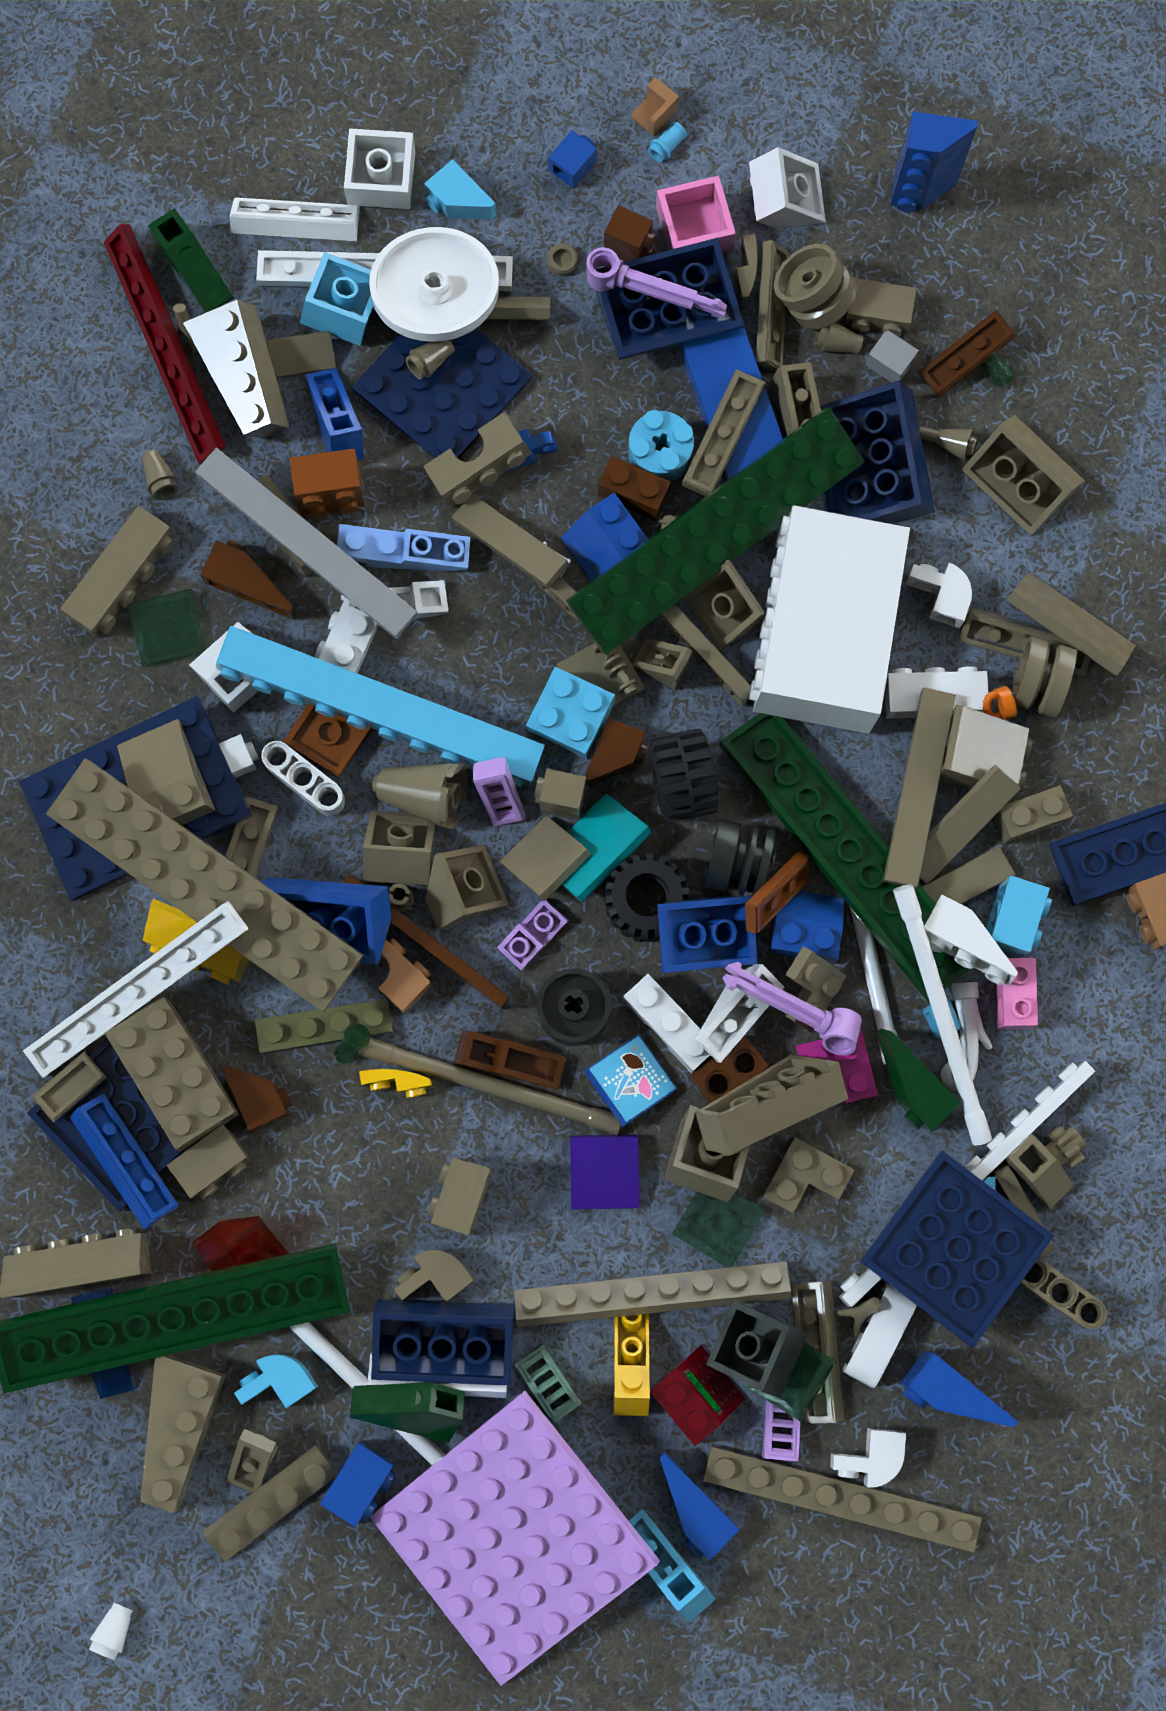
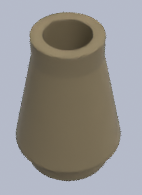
(838, 339)
(427, 358)
(159, 477)

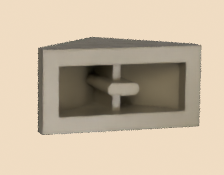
(663, 661)

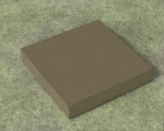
(545, 858)

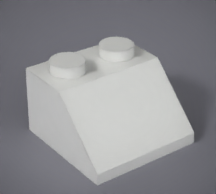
(786, 190)

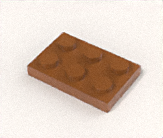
(326, 740)

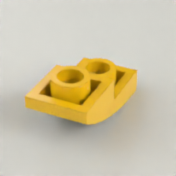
(406, 1082)

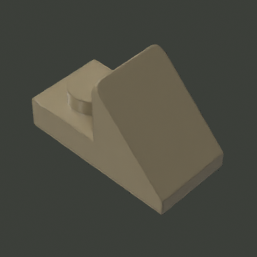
(251, 1461)

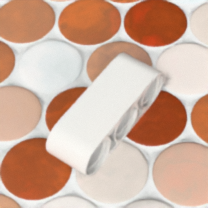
(292, 767)
(880, 1338)

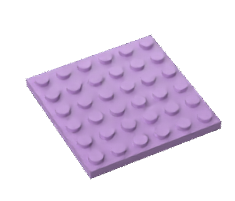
(514, 1538)

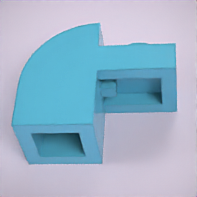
(282, 1372)

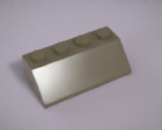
(75, 1265)

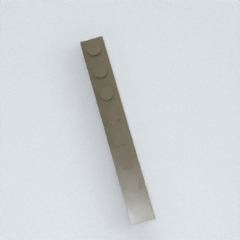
(651, 1294)
(842, 1499)

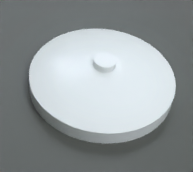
(434, 284)

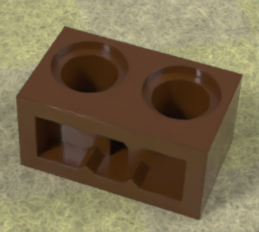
(727, 1070)

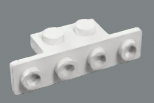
(348, 638)

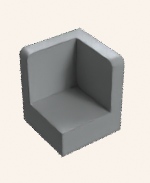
(891, 357)

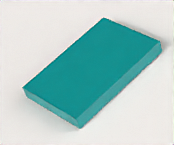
(610, 837)

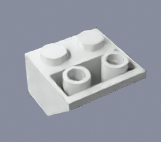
(230, 692)

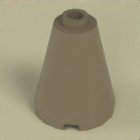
(425, 791)

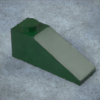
(915, 1085)

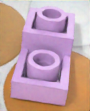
(533, 934)

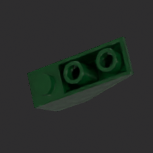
(189, 260)
(413, 1408)

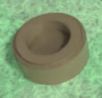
(562, 259)

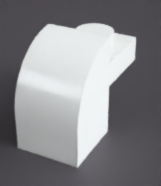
(951, 590)
(882, 1459)

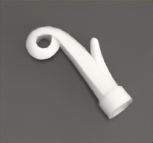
(971, 1032)

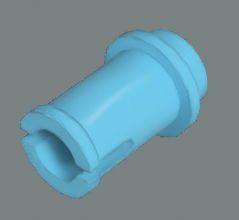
(661, 148)

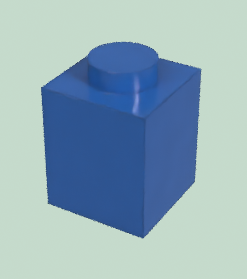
(573, 158)

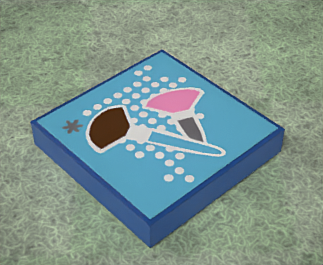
(630, 1080)

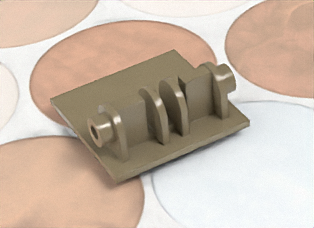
(609, 671)

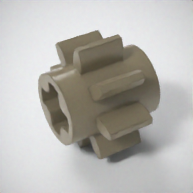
(1066, 1146)

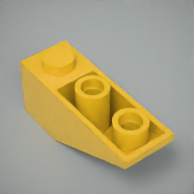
(631, 1365)

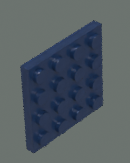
(453, 401)
(133, 1111)
(956, 1249)

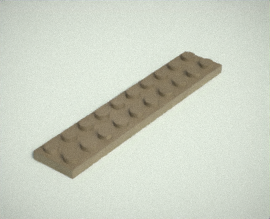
(202, 879)

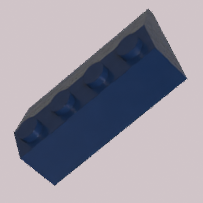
(649, 324)
(894, 474)

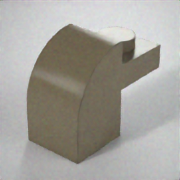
(441, 1269)

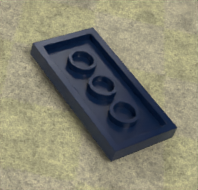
(1112, 855)

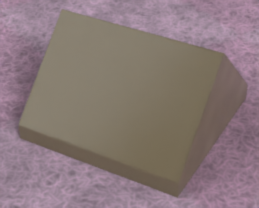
(725, 606)

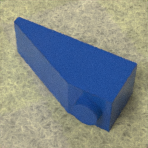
(334, 412)
(699, 1516)

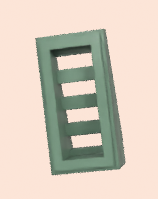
(567, 1406)

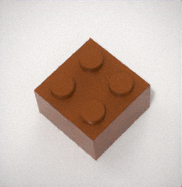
(327, 483)

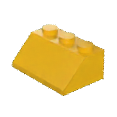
(168, 923)

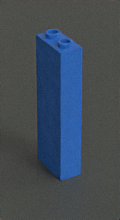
(710, 368)

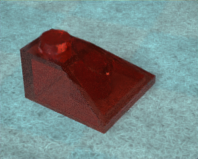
(238, 1243)

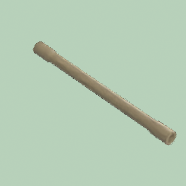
(592, 1116)

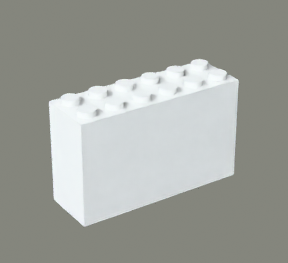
(829, 619)

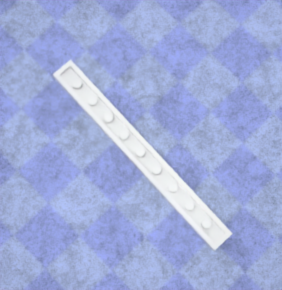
(1000, 1147)

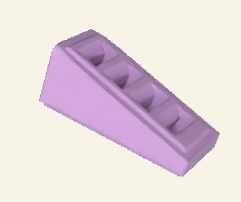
(494, 773)
(779, 1453)

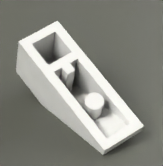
(733, 1016)

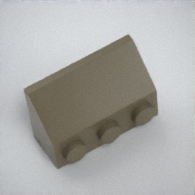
(1022, 474)

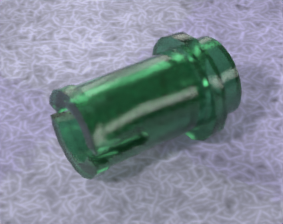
(998, 370)
(354, 1039)

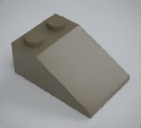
(166, 773)

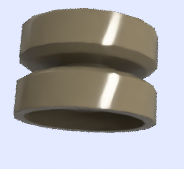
(815, 286)
(1043, 677)

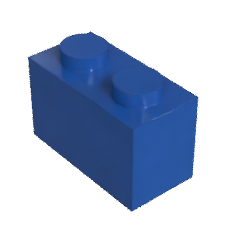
(358, 1483)

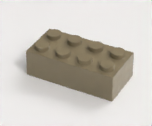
(172, 1074)

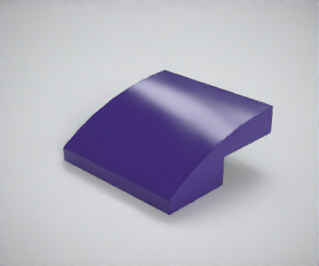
(604, 1171)

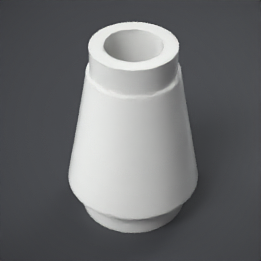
(111, 1632)

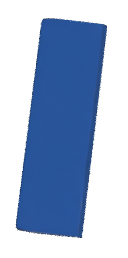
(124, 1161)

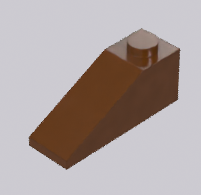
(237, 574)

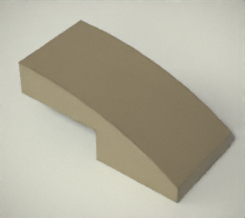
(746, 274)

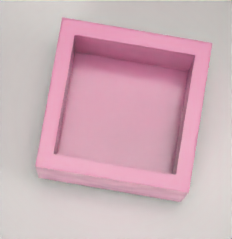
(695, 214)

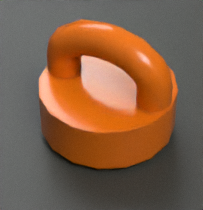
(1003, 702)

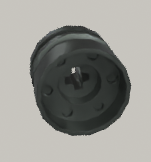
(740, 858)

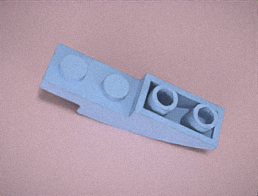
(404, 549)

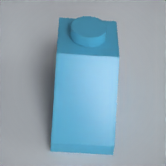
(458, 195)

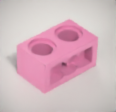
(1018, 1001)

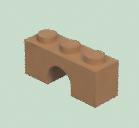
(405, 981)

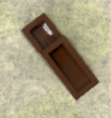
(509, 1059)

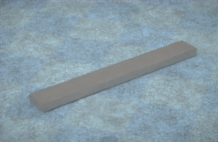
(306, 543)

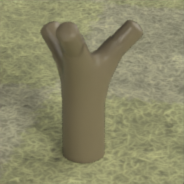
(182, 316)
(861, 1312)

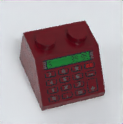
(697, 1396)

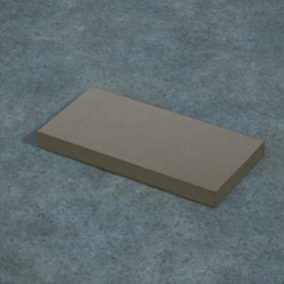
(1071, 623)

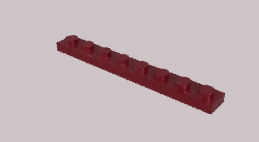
(164, 342)

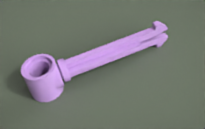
(622, 276)
(836, 1028)

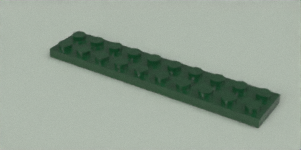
(715, 531)
(832, 835)
(171, 1317)

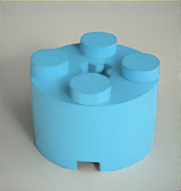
(663, 429)

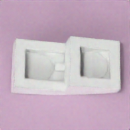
(425, 597)

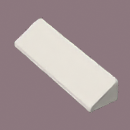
(294, 222)

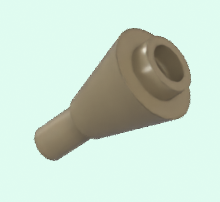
(956, 441)

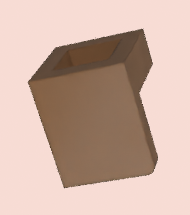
(657, 108)

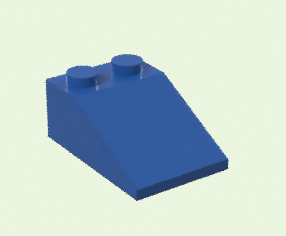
(705, 934)
(941, 1387)

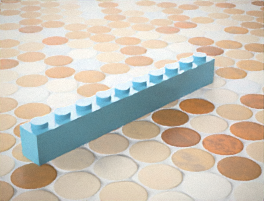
(373, 705)

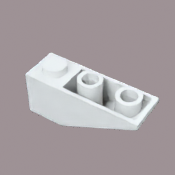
(963, 936)

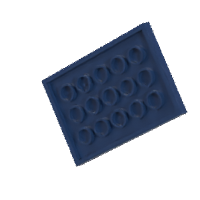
(83, 867)

